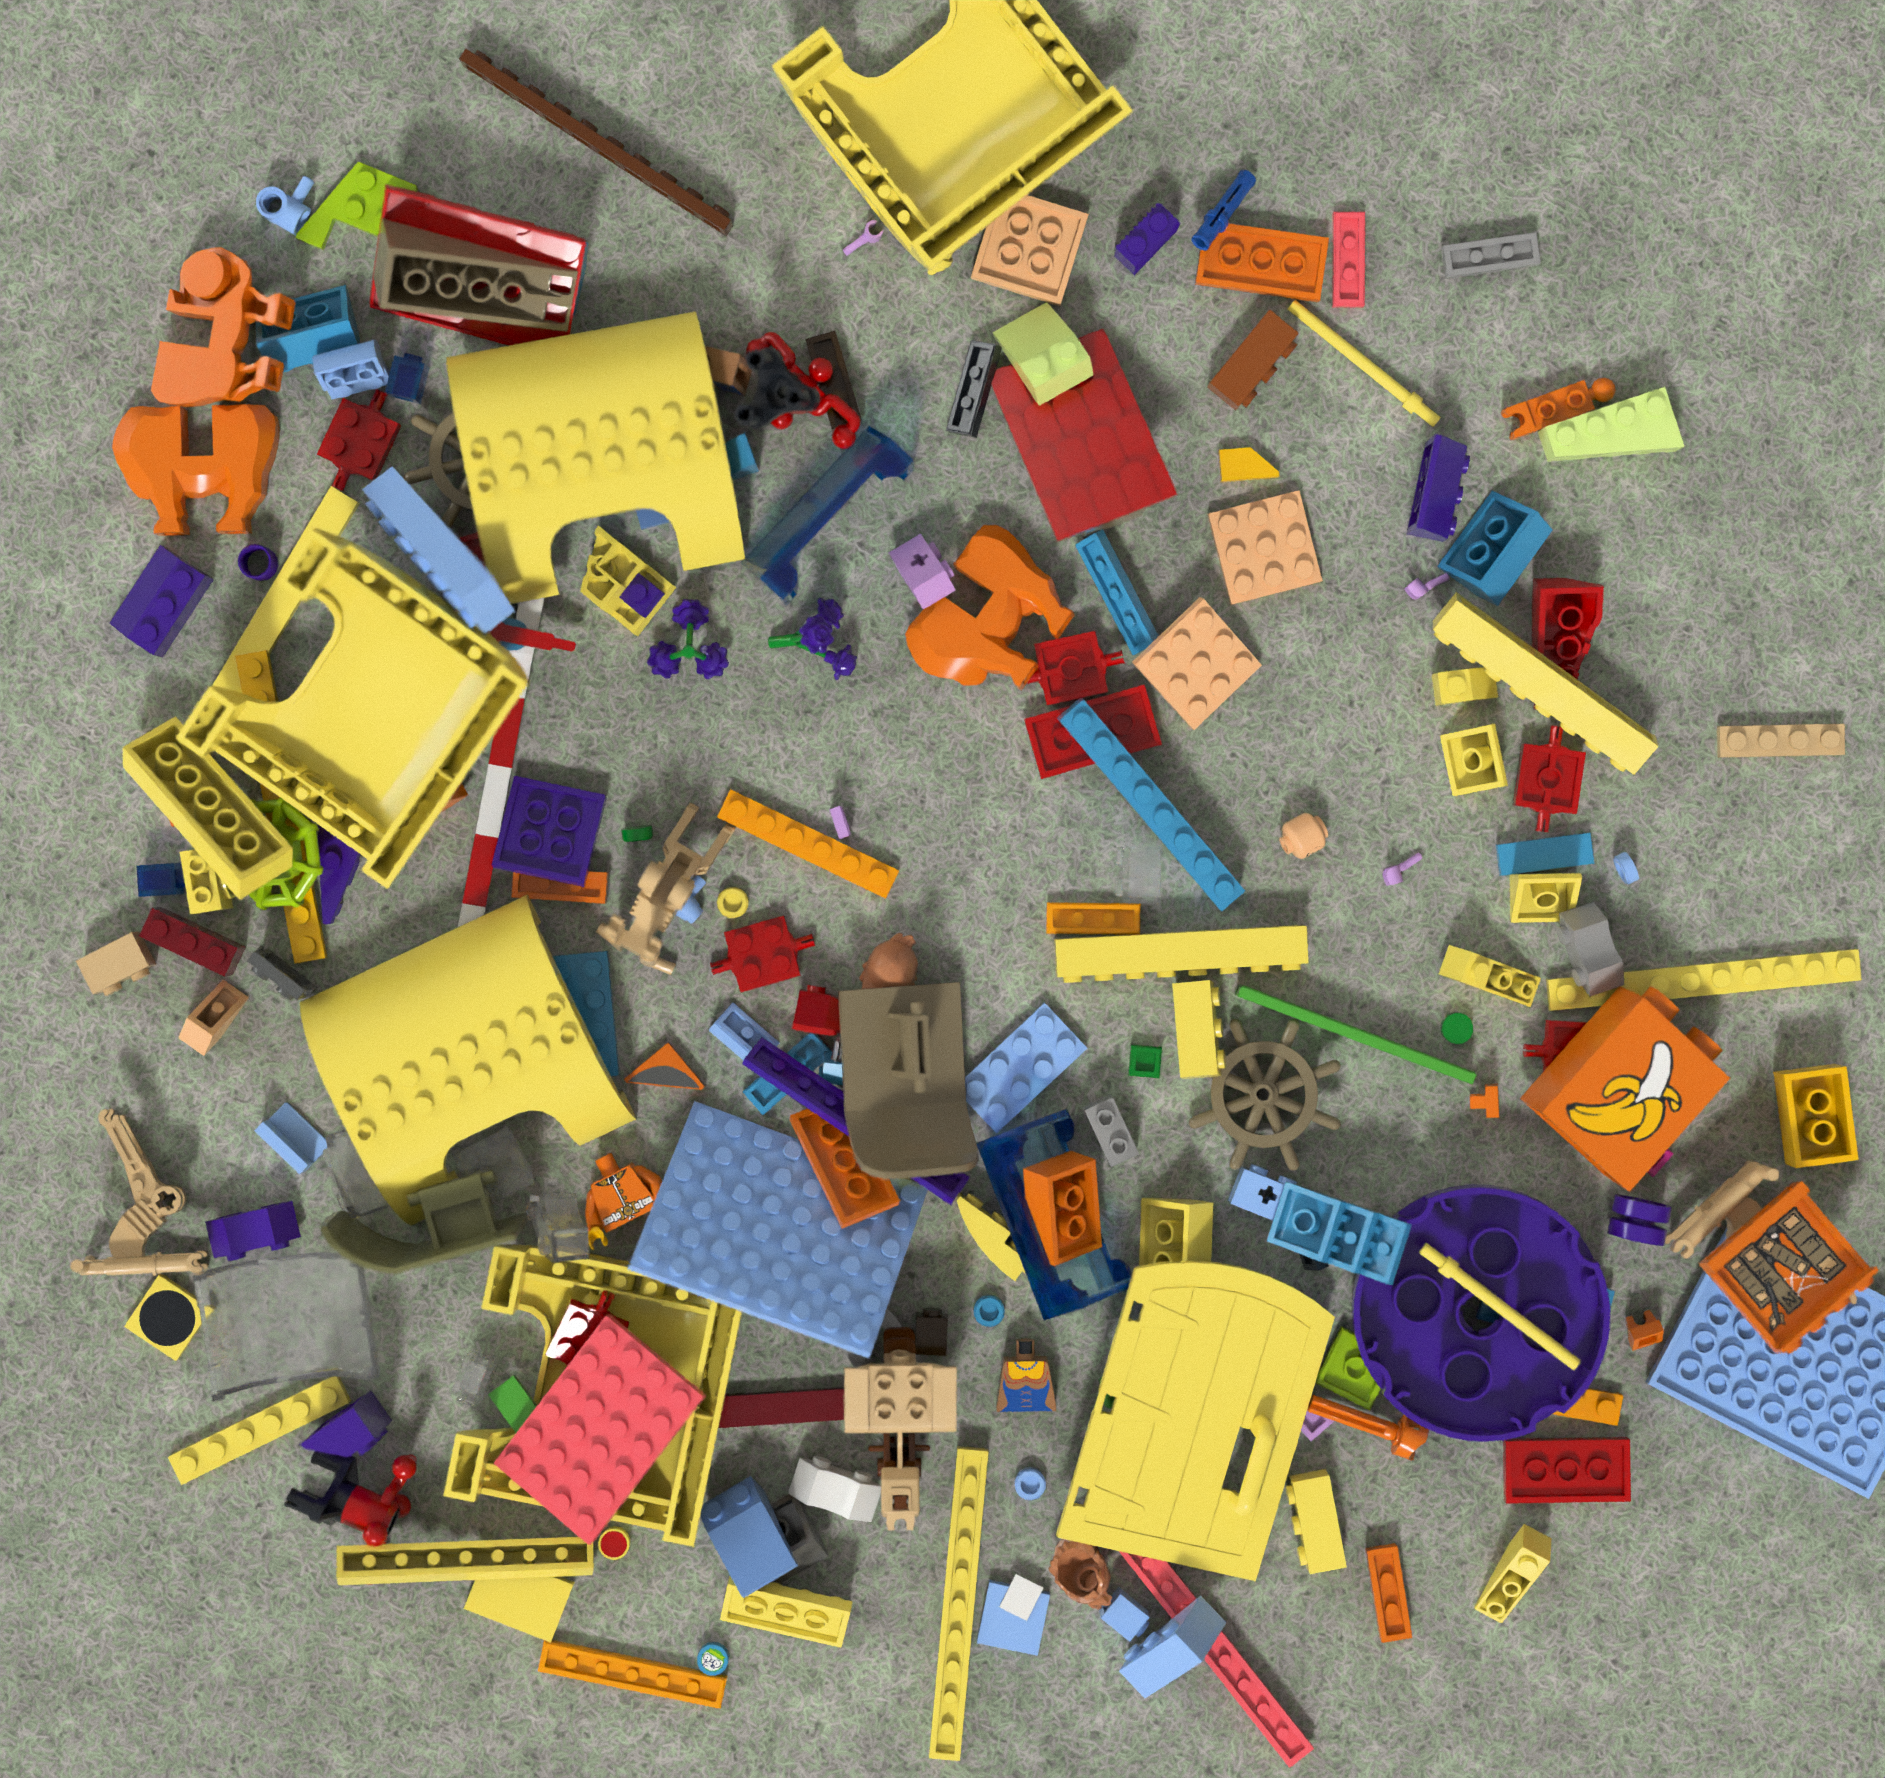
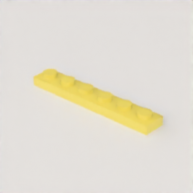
(259, 1429)

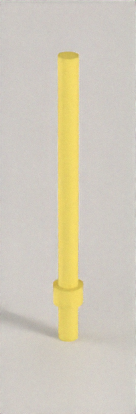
(1411, 401)
(1449, 1268)

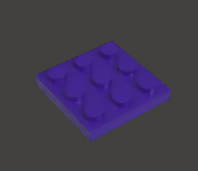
(549, 831)

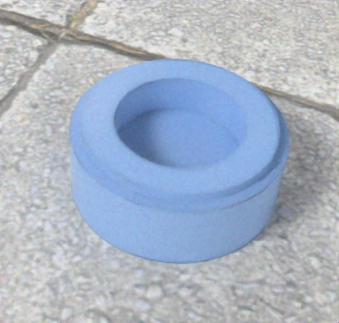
(1626, 868)
(1030, 1483)

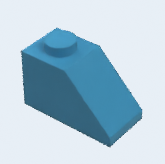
(740, 457)

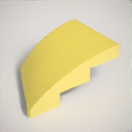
(609, 574)

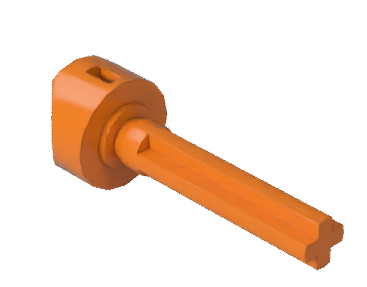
(1402, 1435)

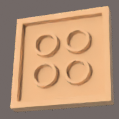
(1031, 249)
(1264, 547)
(1197, 663)

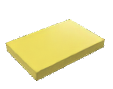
(522, 1603)

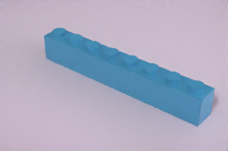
(1151, 804)

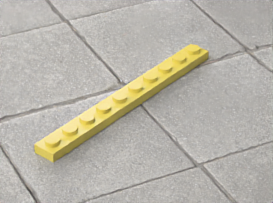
(1719, 978)
(958, 1603)

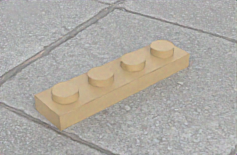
(1780, 740)

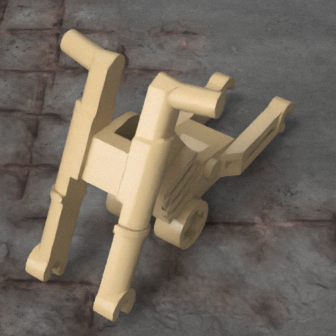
(663, 893)
(1726, 1203)
(143, 1218)

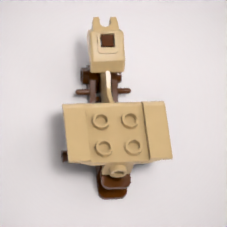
(900, 1400)

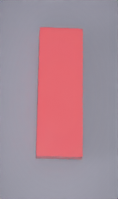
(1348, 259)

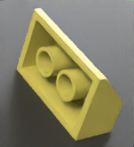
(1175, 1230)

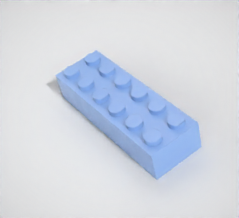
(437, 551)

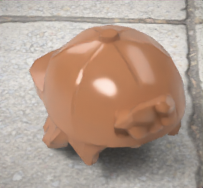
(891, 964)
(1081, 1573)

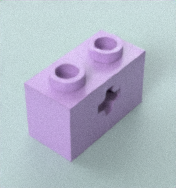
(922, 571)

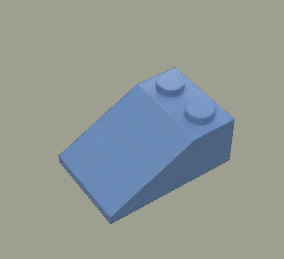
(747, 1536)

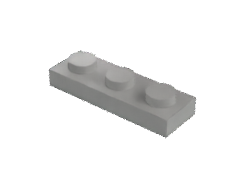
(1490, 255)

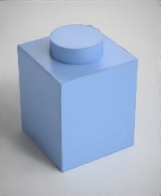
(1125, 1615)

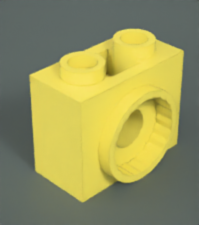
(203, 886)

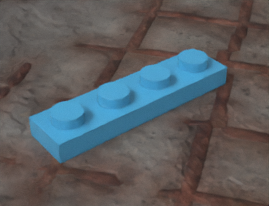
(1117, 591)

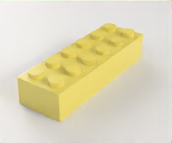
(208, 809)

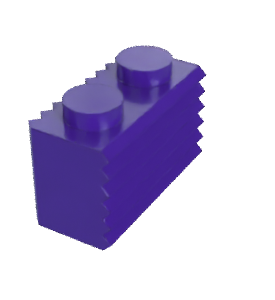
(1146, 238)

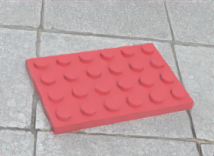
(599, 1429)

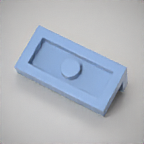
(292, 1138)

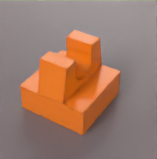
(1487, 1100)
(1646, 1334)

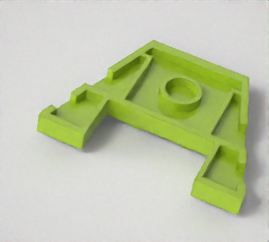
(353, 202)

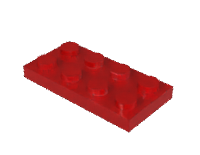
(1123, 713)
(1567, 1470)

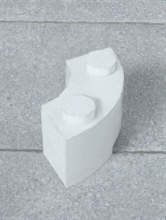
(835, 1489)

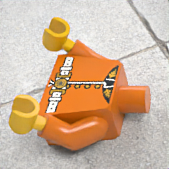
(618, 1196)

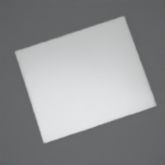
(1021, 1597)

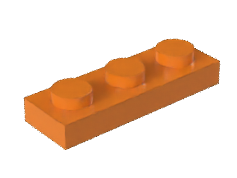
(545, 889)
(1388, 1592)

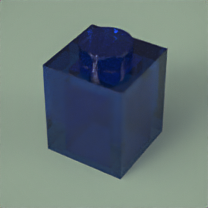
(407, 378)
(160, 879)

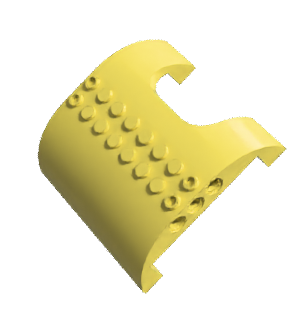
(957, 122)
(591, 433)
(382, 714)
(454, 1046)
(678, 1325)

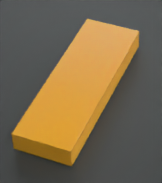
(1092, 918)

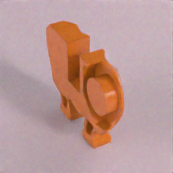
(220, 290)
(156, 462)
(967, 648)

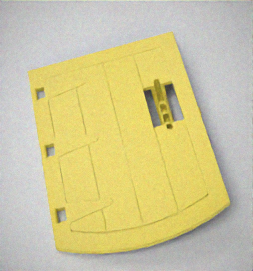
(1199, 1363)

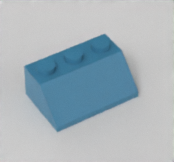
(319, 325)
(1495, 547)

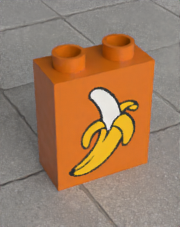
(1628, 1084)

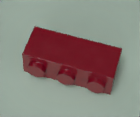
(192, 941)

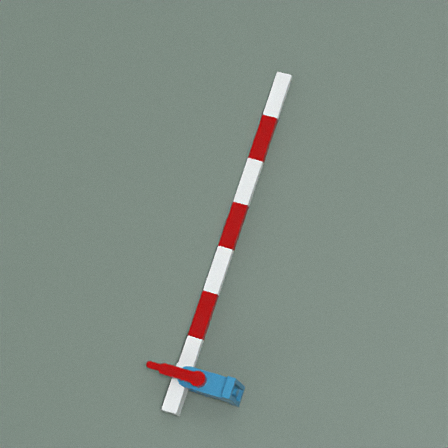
(520, 638)

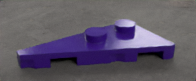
(339, 866)

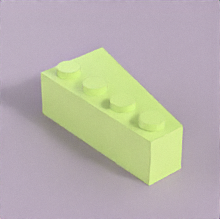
(1624, 428)

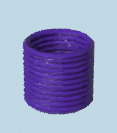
(246, 553)

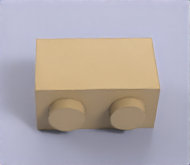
(116, 963)

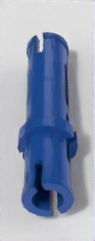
(1211, 228)

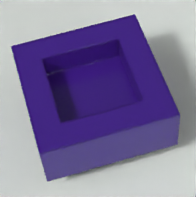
(641, 595)

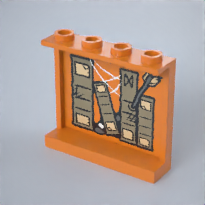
(1788, 1269)

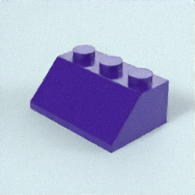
(1438, 489)
(161, 602)
(351, 1429)

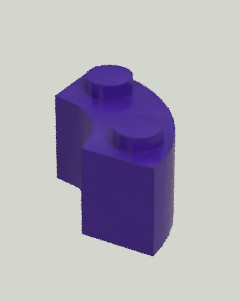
(259, 1228)

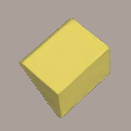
(1473, 760)
(1542, 896)

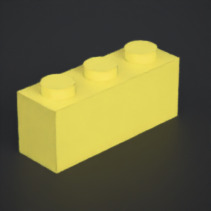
(1198, 1029)
(1316, 1521)

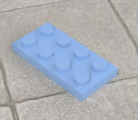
(1021, 1067)

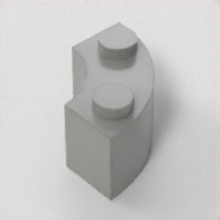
(1590, 949)

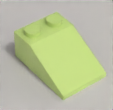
(1044, 353)

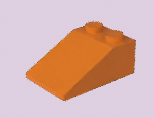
(1064, 1205)

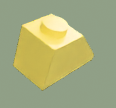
(1463, 686)

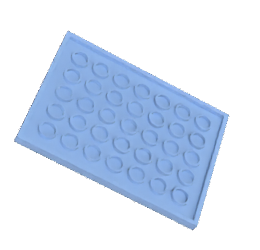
(756, 1233)
(1810, 1405)

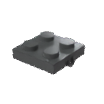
(289, 981)

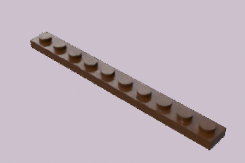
(587, 134)

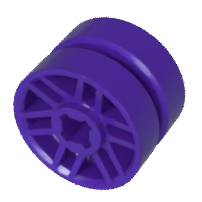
(1639, 1220)

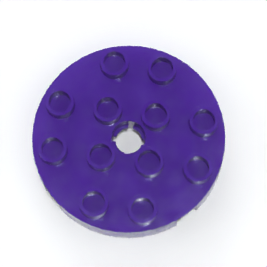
(1497, 1378)

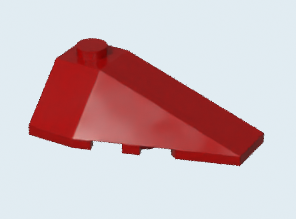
(1565, 619)
(817, 1012)

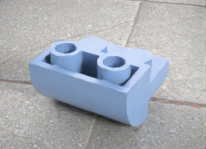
(351, 369)

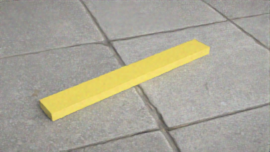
(279, 602)

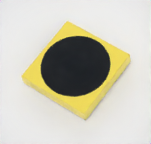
(166, 1317)

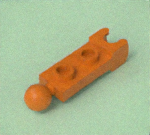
(1558, 406)

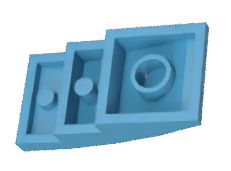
(1339, 1233)

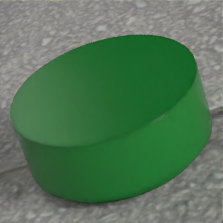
(637, 833)
(1456, 1028)

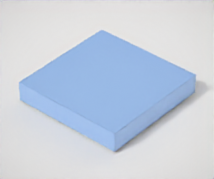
(1007, 1630)

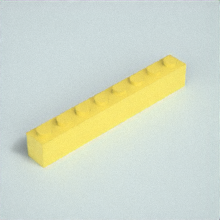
(1544, 683)
(1181, 951)
(464, 1560)

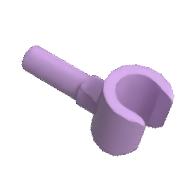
(864, 238)
(1417, 588)
(1392, 874)

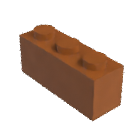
(1254, 361)

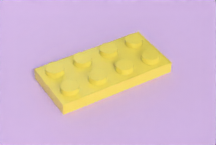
(789, 1612)

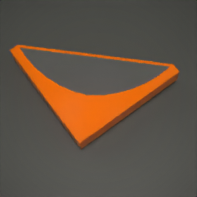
(665, 1069)

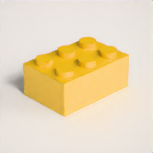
(1815, 1115)

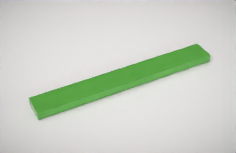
(1355, 1034)

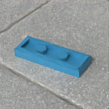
(1544, 854)
(807, 1052)

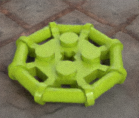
(292, 894)

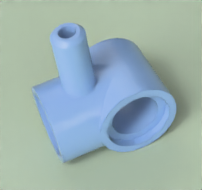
(293, 212)

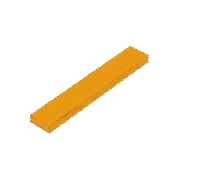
(632, 1673)

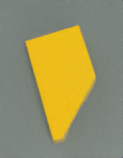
(1244, 464)

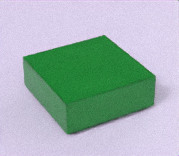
(1145, 1061)

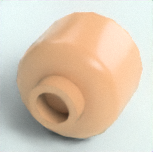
(1303, 835)

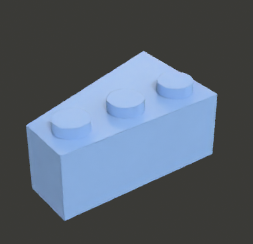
(1173, 1648)

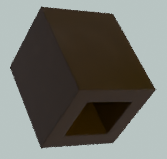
(931, 1332)

